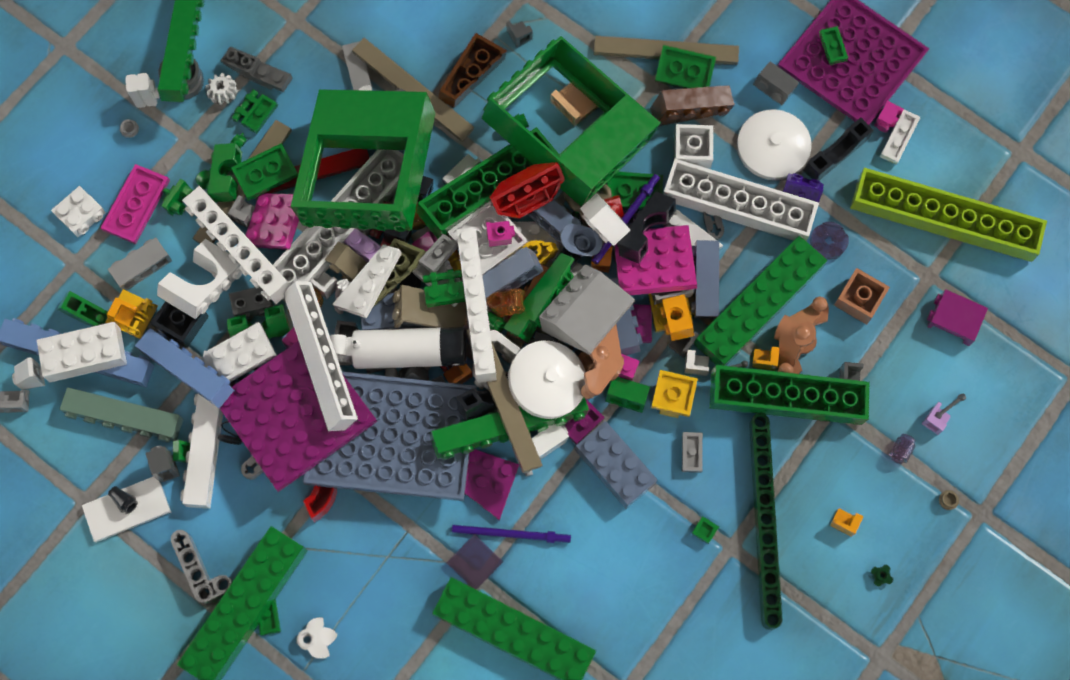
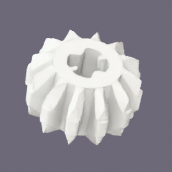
(226, 84)

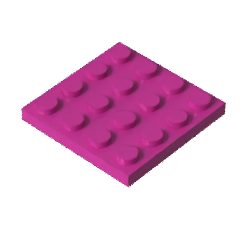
(665, 266)

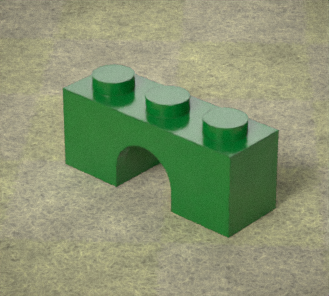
(223, 187)
(275, 323)

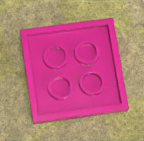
(273, 222)

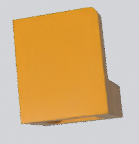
(122, 312)
(766, 359)
(846, 522)

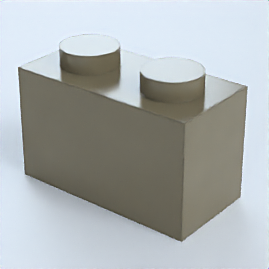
(345, 261)

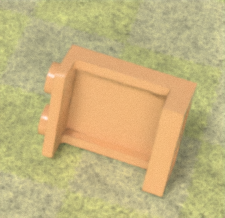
(572, 103)

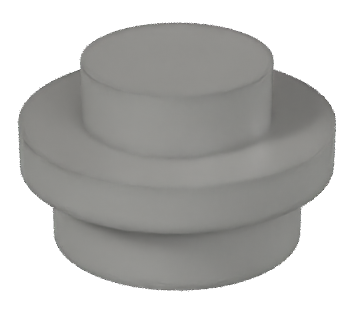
(129, 128)

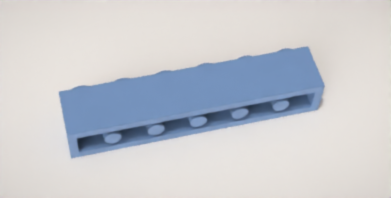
(185, 368)

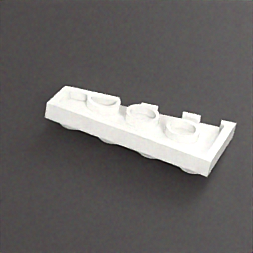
(368, 284)

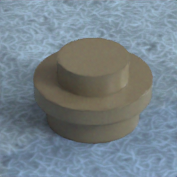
(948, 500)

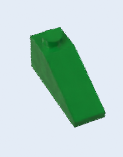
(82, 310)

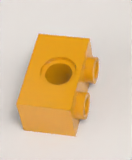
(678, 307)

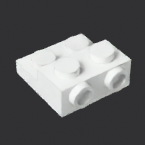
(78, 211)

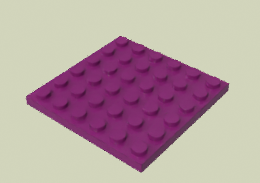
(876, 65)
(283, 421)

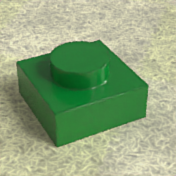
(180, 450)
(705, 530)

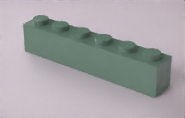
(121, 414)

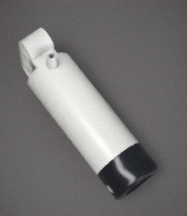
(402, 348)

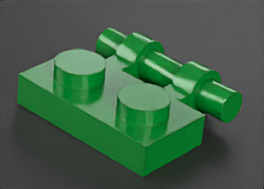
(258, 114)
(444, 293)

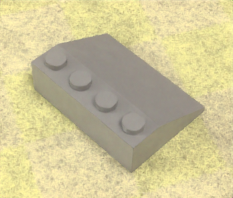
(585, 310)

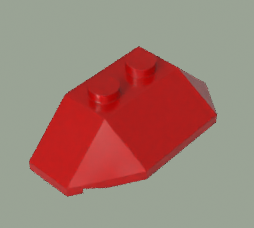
(527, 190)

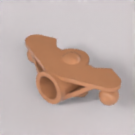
(798, 334)
(602, 364)

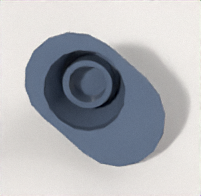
(581, 240)

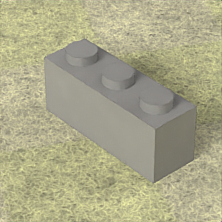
(139, 264)

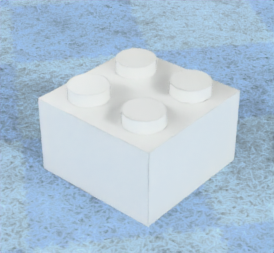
(694, 144)
(604, 220)

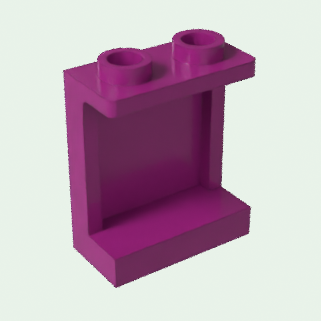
(957, 316)

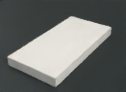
(107, 520)

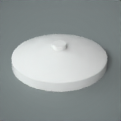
(773, 144)
(546, 379)

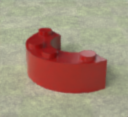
(320, 501)

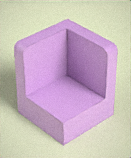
(933, 423)

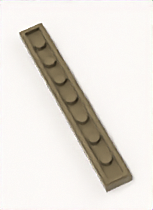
(652, 48)
(402, 80)
(275, 135)
(512, 418)

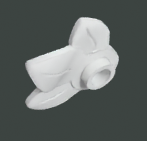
(320, 638)

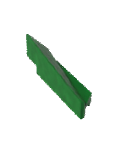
(540, 298)

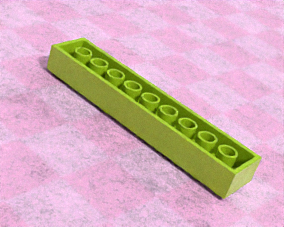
(949, 214)

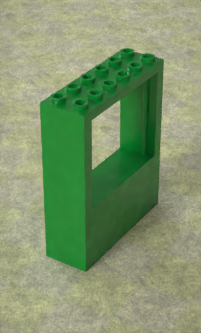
(366, 122)
(602, 147)

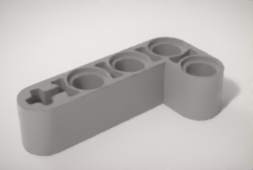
(195, 566)

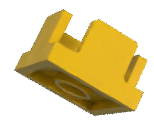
(674, 394)

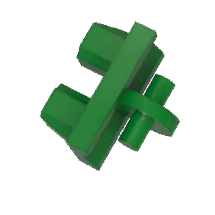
(174, 197)

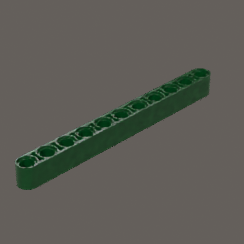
(761, 528)

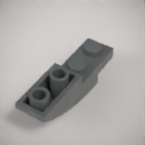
(255, 70)

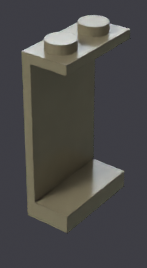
(412, 308)

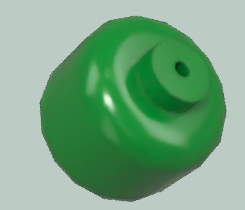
(203, 179)

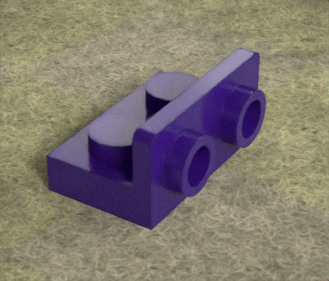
(803, 187)

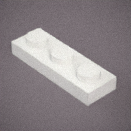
(900, 137)

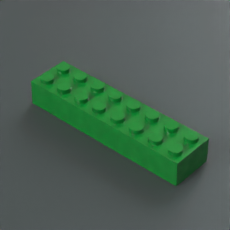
(472, 189)
(760, 302)
(789, 395)
(242, 606)
(513, 632)

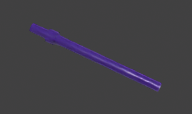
(645, 192)
(550, 536)

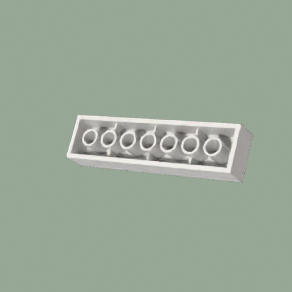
(740, 201)

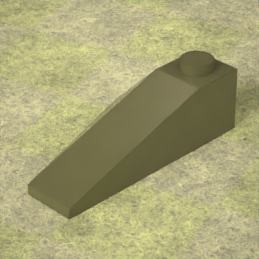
(405, 265)

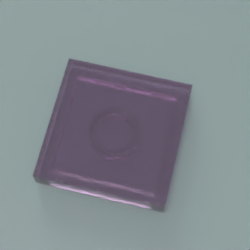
(475, 562)

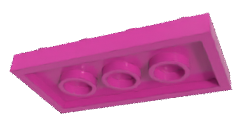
(135, 204)

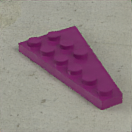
(489, 481)

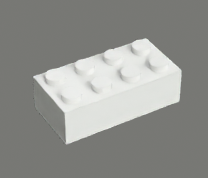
(81, 352)

